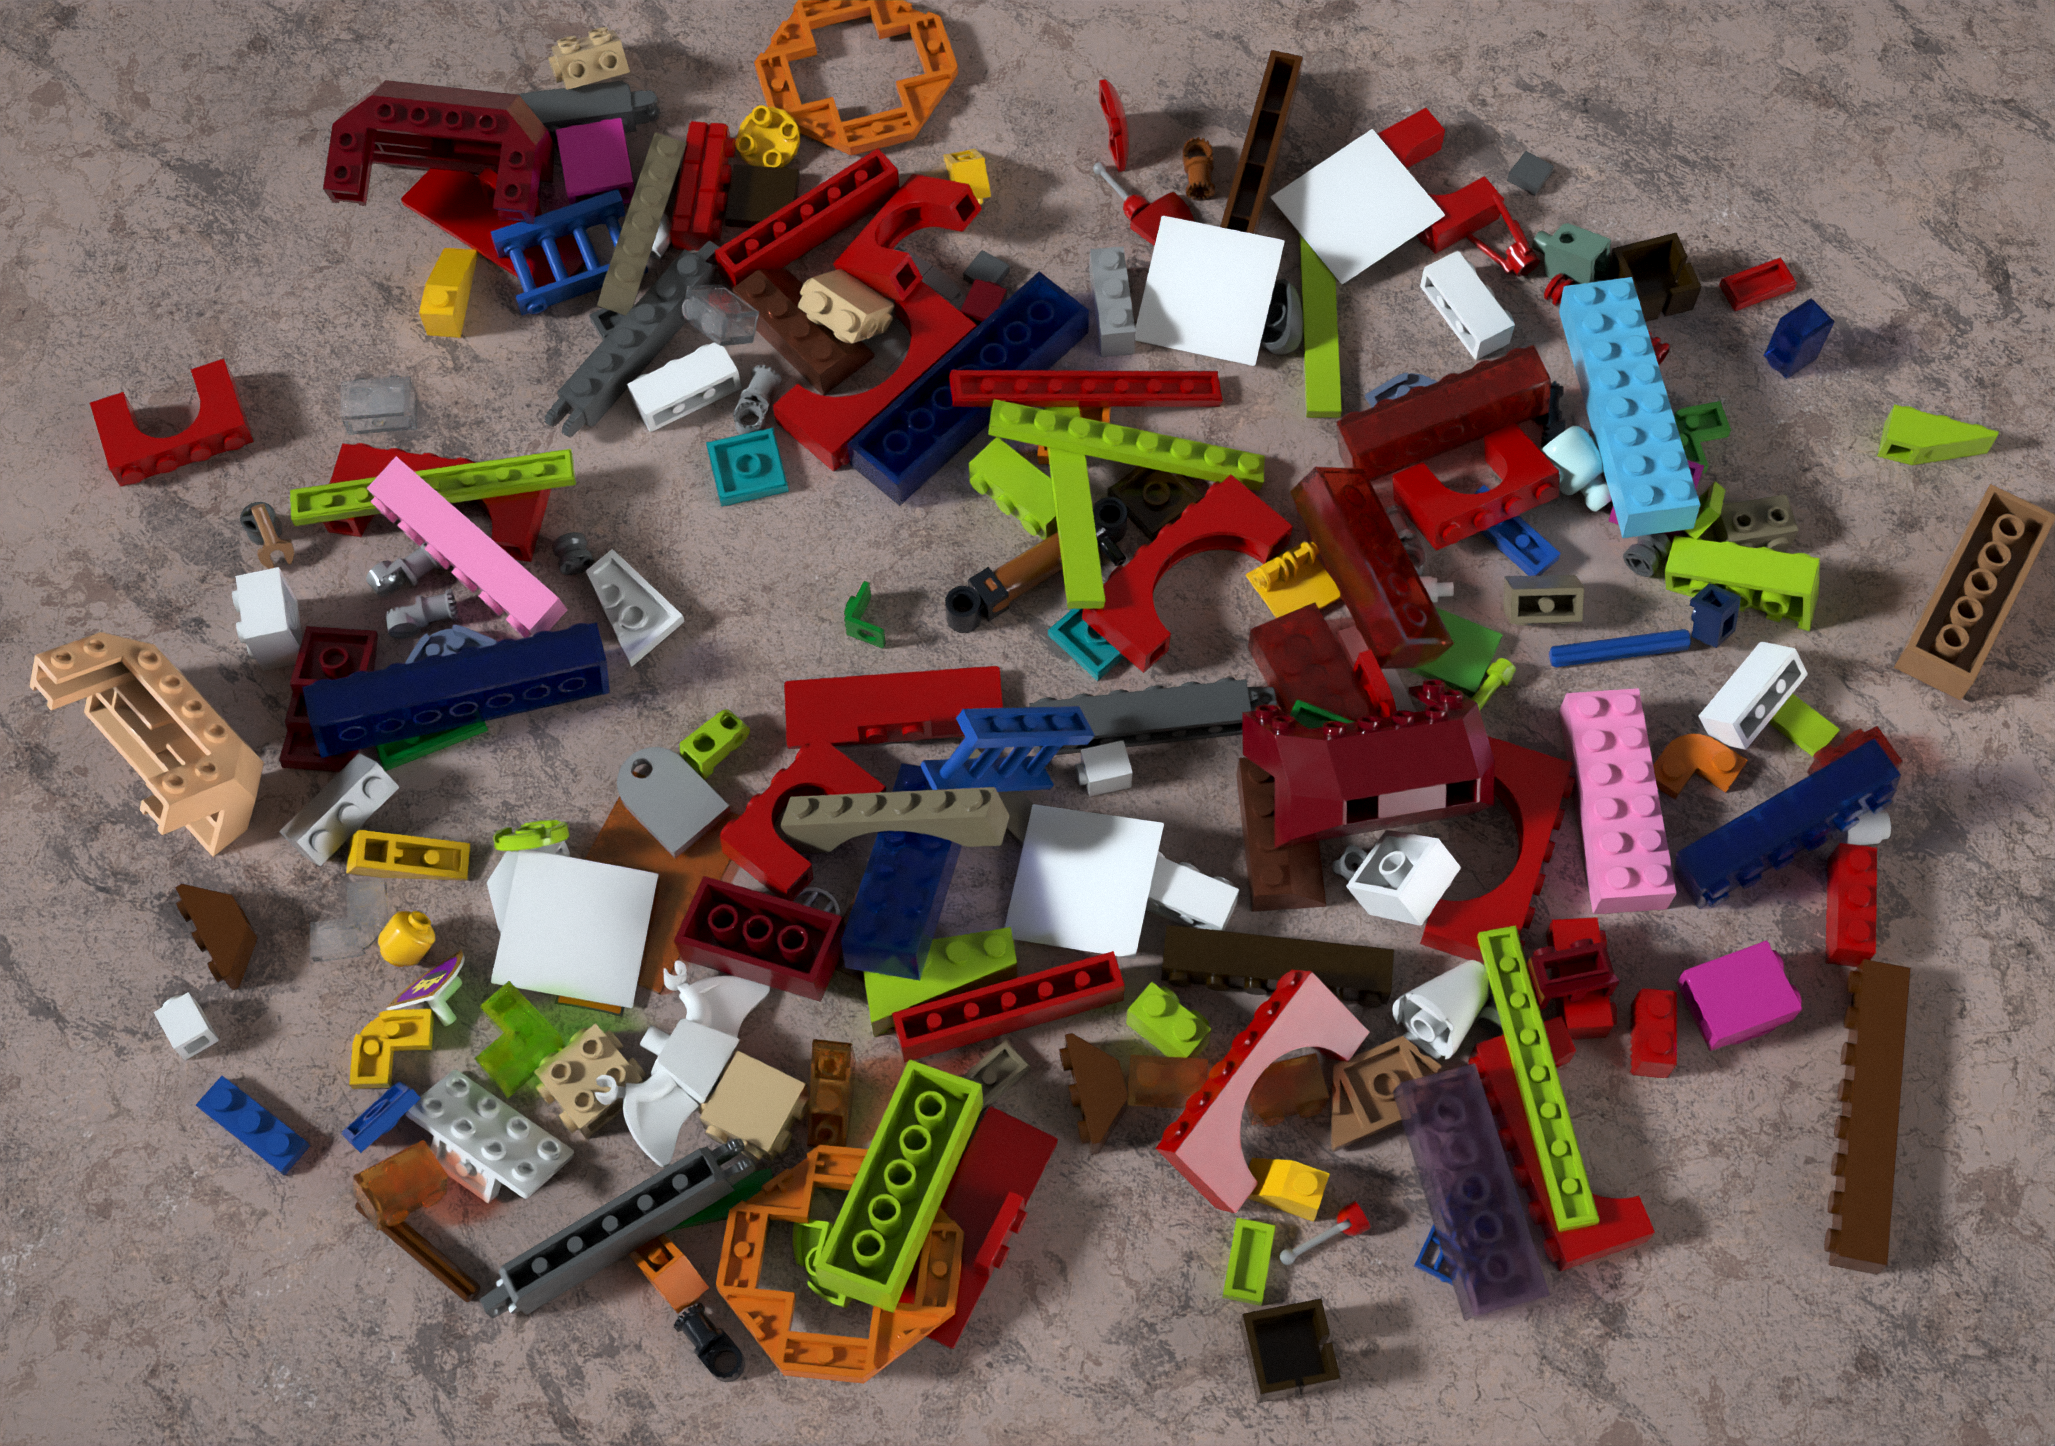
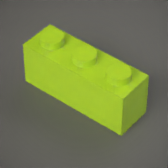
(1015, 487)

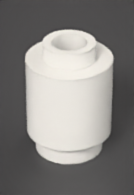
(1869, 830)

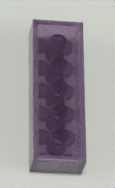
(1470, 1192)

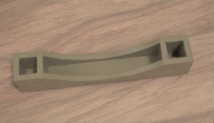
(641, 224)
(959, 815)

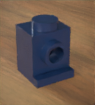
(1714, 615)

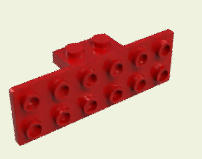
(465, 210)
(887, 705)
(988, 1205)

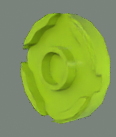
(531, 835)

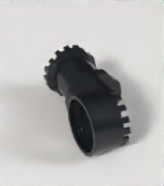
(1552, 421)
(709, 1342)

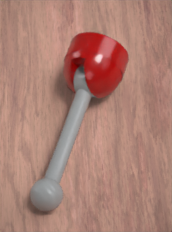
(1133, 204)
(1349, 1220)

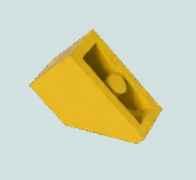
(969, 168)
(1288, 1186)

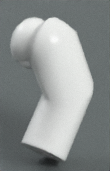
(662, 238)

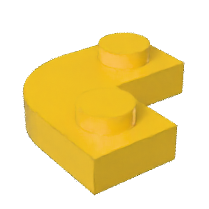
(379, 1039)

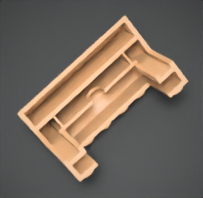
(164, 730)

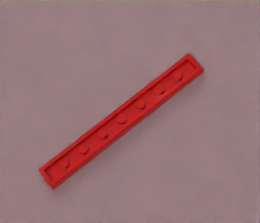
(1086, 388)

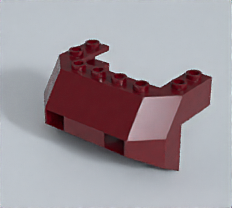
(442, 131)
(1374, 769)

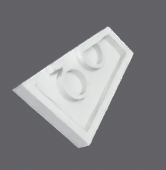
(632, 606)

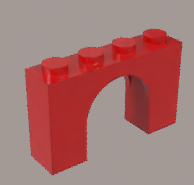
(915, 206)
(1465, 209)
(217, 429)
(1451, 516)
(752, 837)

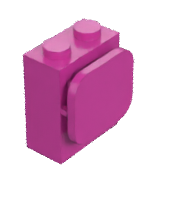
(596, 160)
(1739, 995)

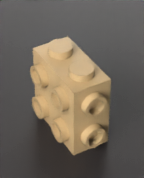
(588, 59)
(845, 306)
(572, 1075)
(754, 1106)

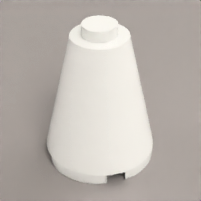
(1443, 1009)

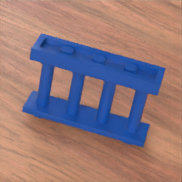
(548, 227)
(1008, 728)

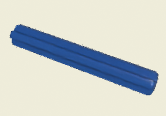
(1619, 648)

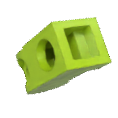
(713, 742)

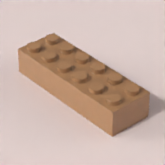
(1975, 592)

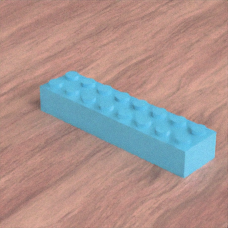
(1628, 408)

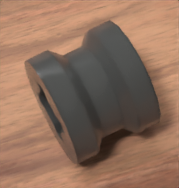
(250, 526)
(572, 553)

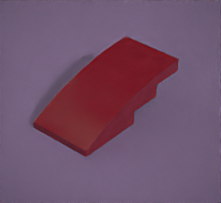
(322, 655)

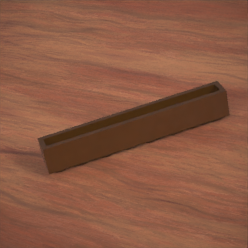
(1263, 143)
(1868, 1118)

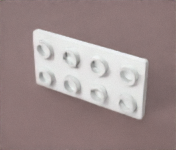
(486, 1140)

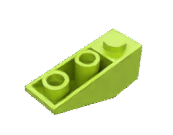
(1924, 438)

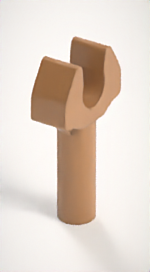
(271, 540)

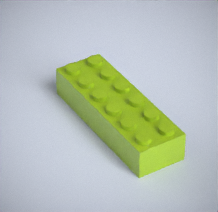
(900, 1186)

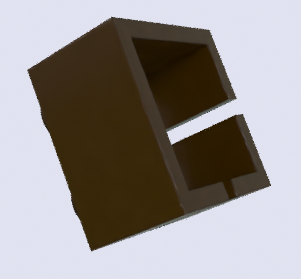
(1654, 270)
(1286, 1351)

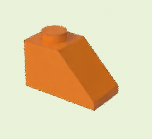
(669, 1272)

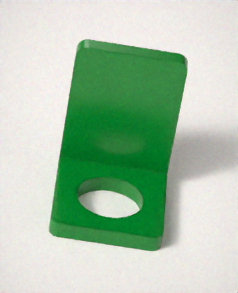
(853, 612)

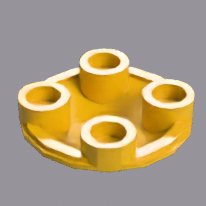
(768, 137)

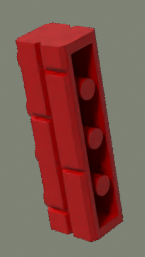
(701, 185)

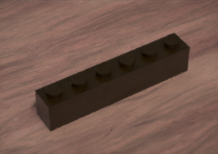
(1259, 961)

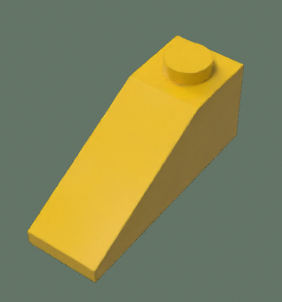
(448, 293)
(406, 857)

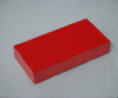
(1757, 284)

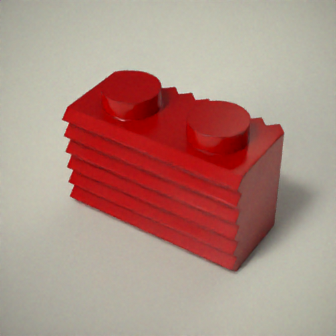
(1654, 1033)

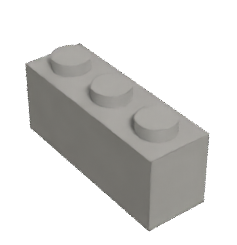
(1112, 301)
(339, 809)

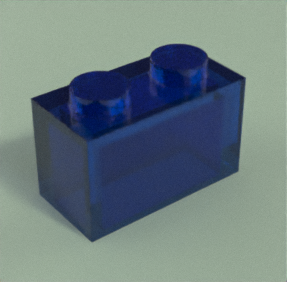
(1798, 338)

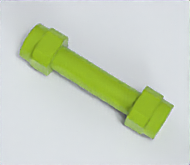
(1499, 674)

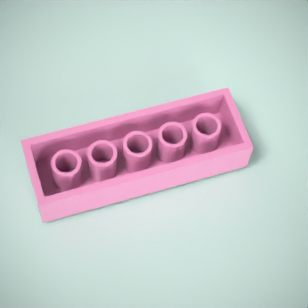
(460, 543)
(1617, 802)

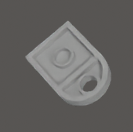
(672, 800)

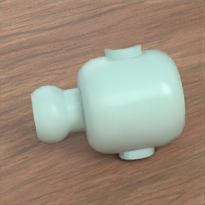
(1579, 466)

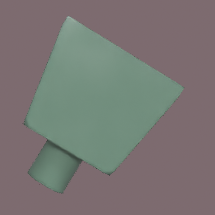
(1574, 253)

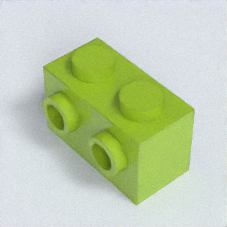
(1168, 1024)

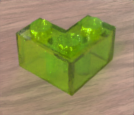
(523, 1040)

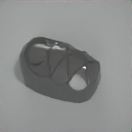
(1284, 320)

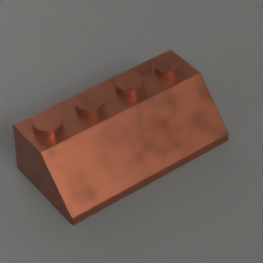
(804, 344)
(1276, 876)

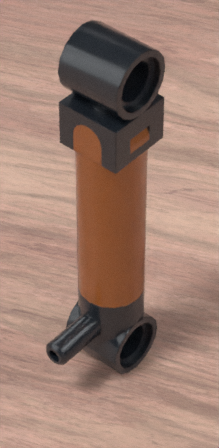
(993, 590)

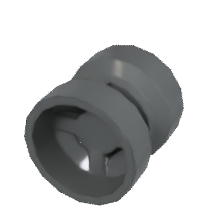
(1645, 555)

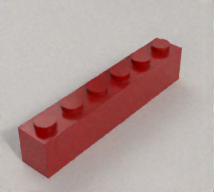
(810, 219)
(1008, 1006)

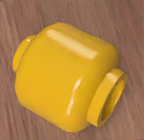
(406, 938)

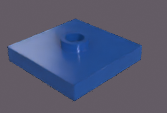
(380, 1116)

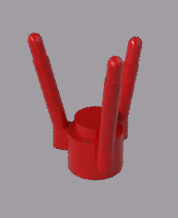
(1520, 255)

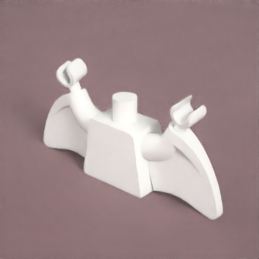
(686, 1059)

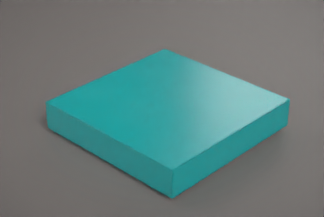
(747, 467)
(1084, 644)

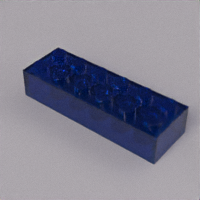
(1787, 824)
(900, 896)

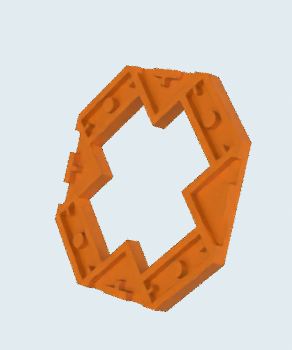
(821, 118)
(771, 1312)

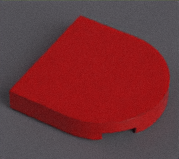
(1374, 683)

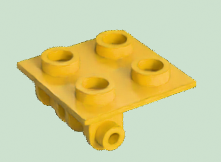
(1294, 581)

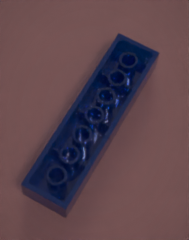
(923, 427)
(457, 689)

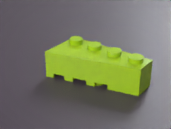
(1764, 578)
(951, 968)

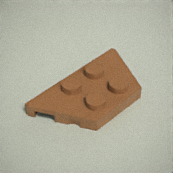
(1365, 1087)

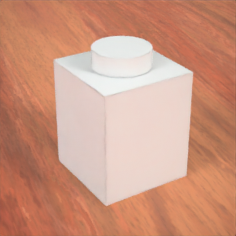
(1104, 768)
(186, 1025)

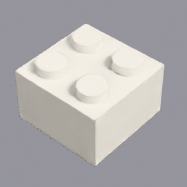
(268, 618)
(1403, 877)

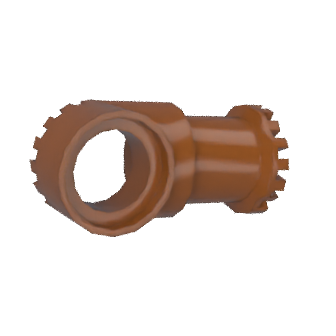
(1199, 169)

